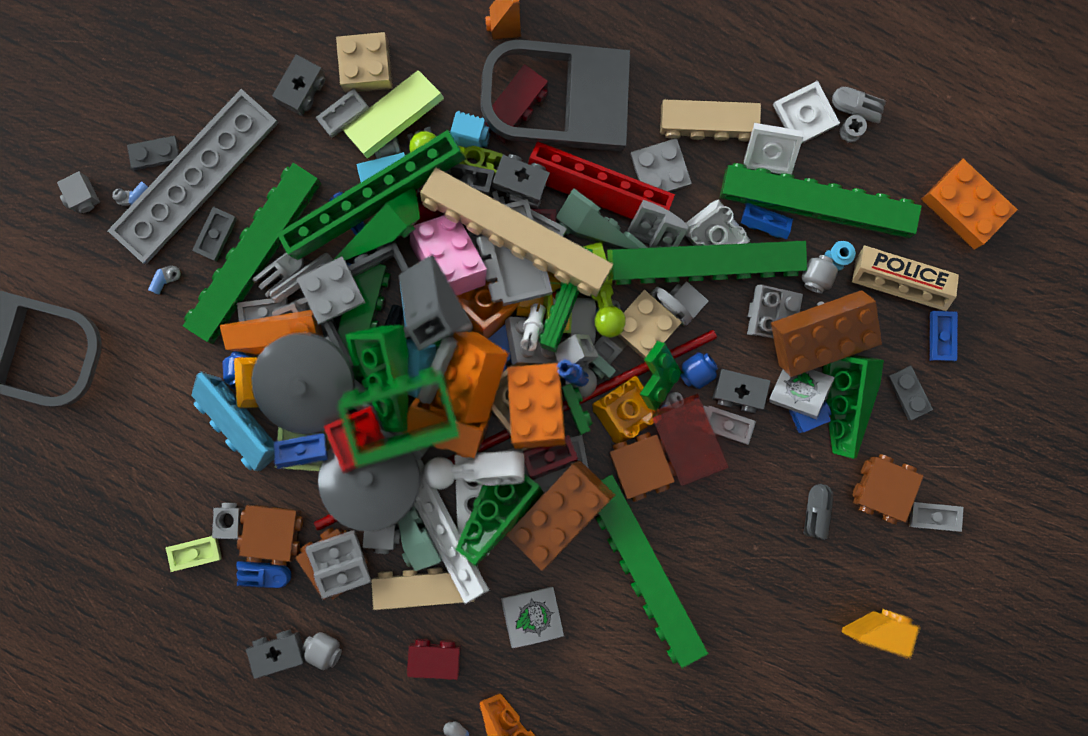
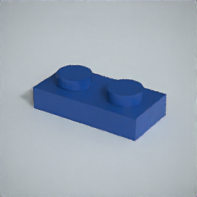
(766, 221)
(943, 336)
(300, 451)

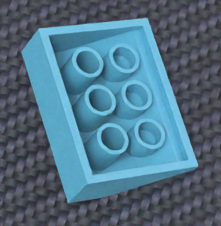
(236, 423)

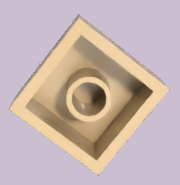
(364, 62)
(646, 324)

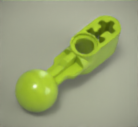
(480, 154)
(609, 319)

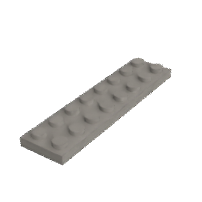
(193, 176)

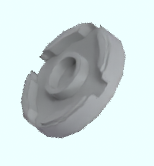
(672, 305)

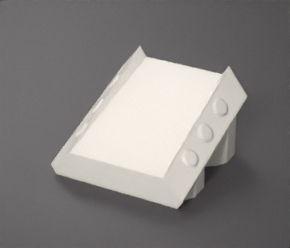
(715, 227)

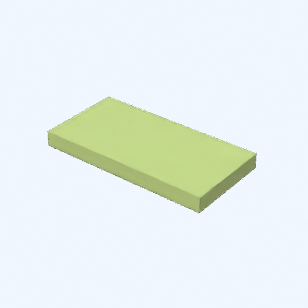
(393, 114)

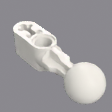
(485, 470)

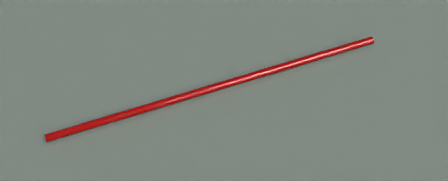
(600, 389)

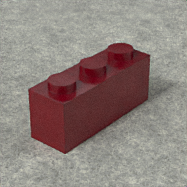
(519, 98)

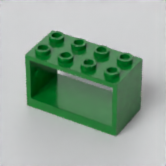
(404, 442)

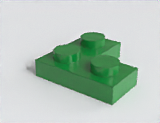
(664, 376)
(581, 419)

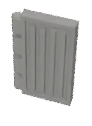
(516, 278)

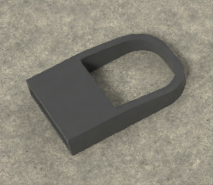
(593, 98)
(12, 316)

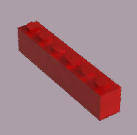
(597, 183)

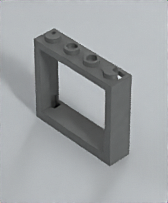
(361, 265)

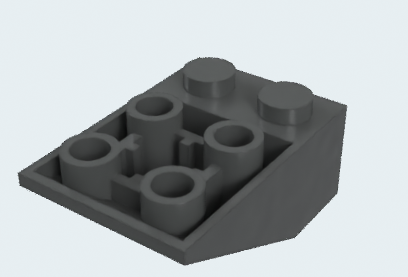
(430, 303)

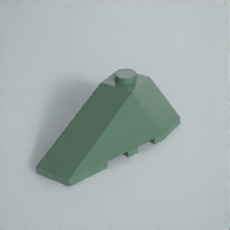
(585, 222)

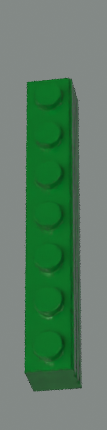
(559, 316)

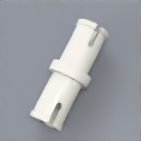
(533, 327)

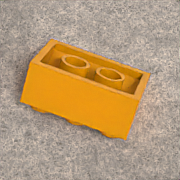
(884, 631)

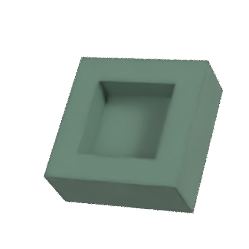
(602, 368)

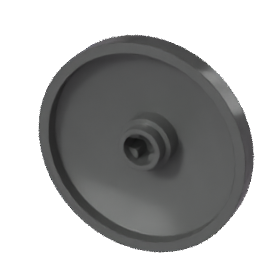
(301, 382)
(372, 494)

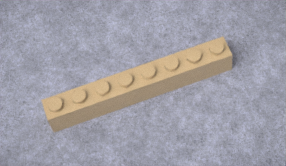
(515, 232)

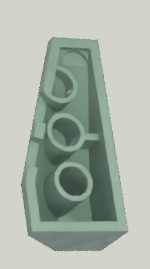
(417, 542)

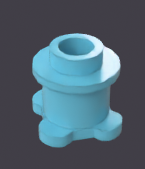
(838, 260)

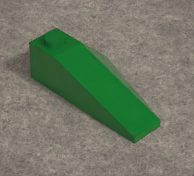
(388, 224)
(381, 358)
(852, 400)
(494, 515)

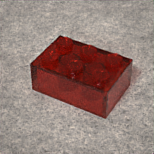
(689, 439)

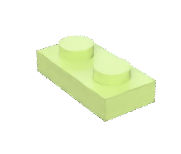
(193, 553)

